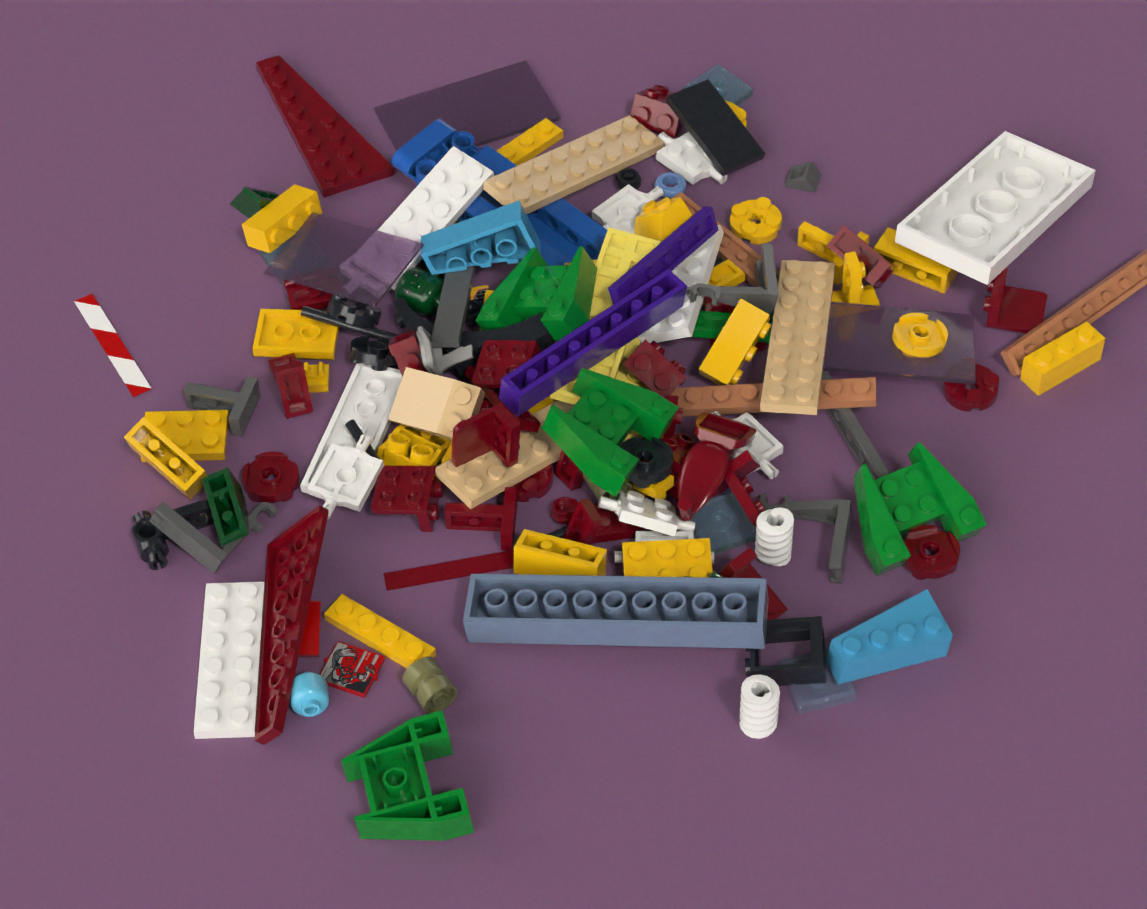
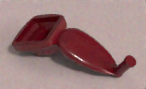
(709, 460)

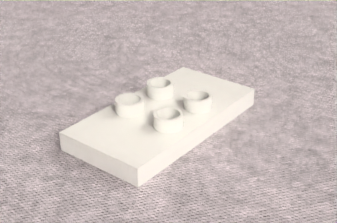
(995, 207)

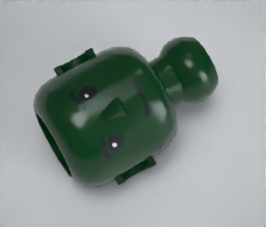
(420, 290)

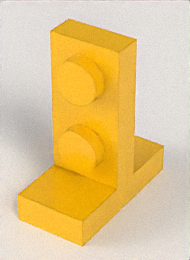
(816, 241)
(852, 287)

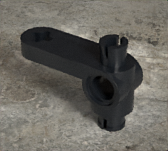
(152, 541)

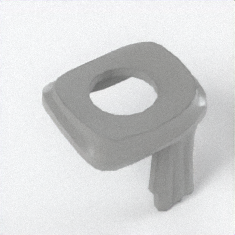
(433, 357)

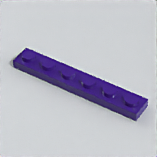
(668, 253)

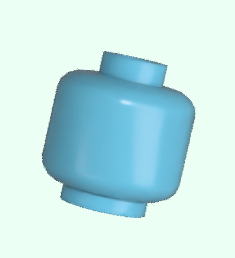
(309, 693)

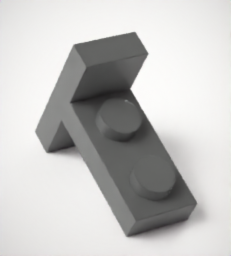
(239, 404)

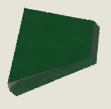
(252, 200)

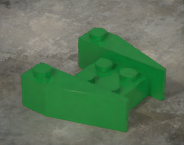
(556, 292)
(602, 422)
(910, 500)
(400, 787)

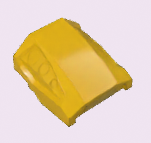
(412, 448)

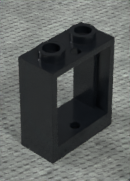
(791, 631)

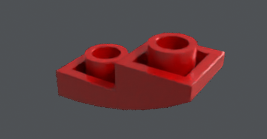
(311, 637)

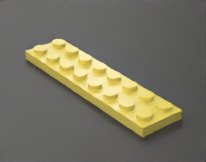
(616, 257)

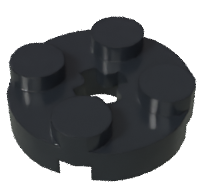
(355, 312)
(372, 353)
(660, 461)

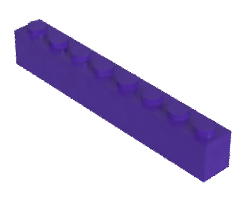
(592, 342)

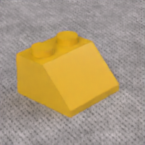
(661, 218)

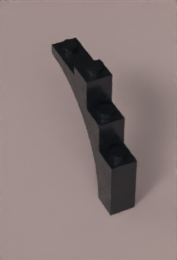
(527, 330)

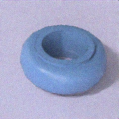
(671, 178)

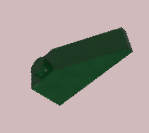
(227, 505)

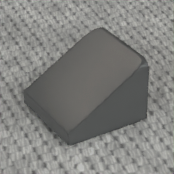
(803, 177)

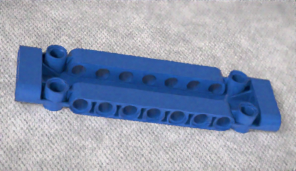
(557, 225)

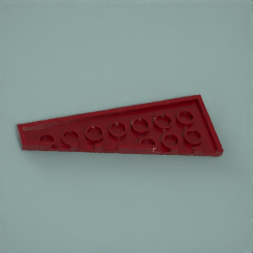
(328, 143)
(287, 596)

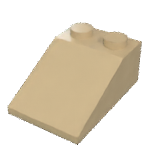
(434, 403)

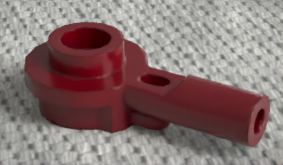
(564, 508)

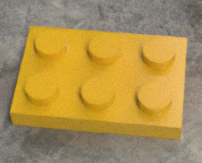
(288, 332)
(196, 432)
(668, 558)

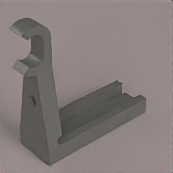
(762, 297)
(824, 512)
(198, 544)

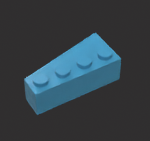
(481, 240)
(891, 640)

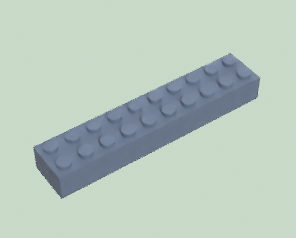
(617, 610)

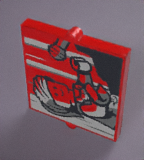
(352, 669)

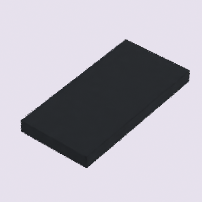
(715, 127)

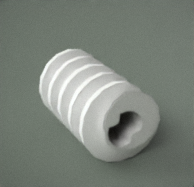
(774, 536)
(759, 706)

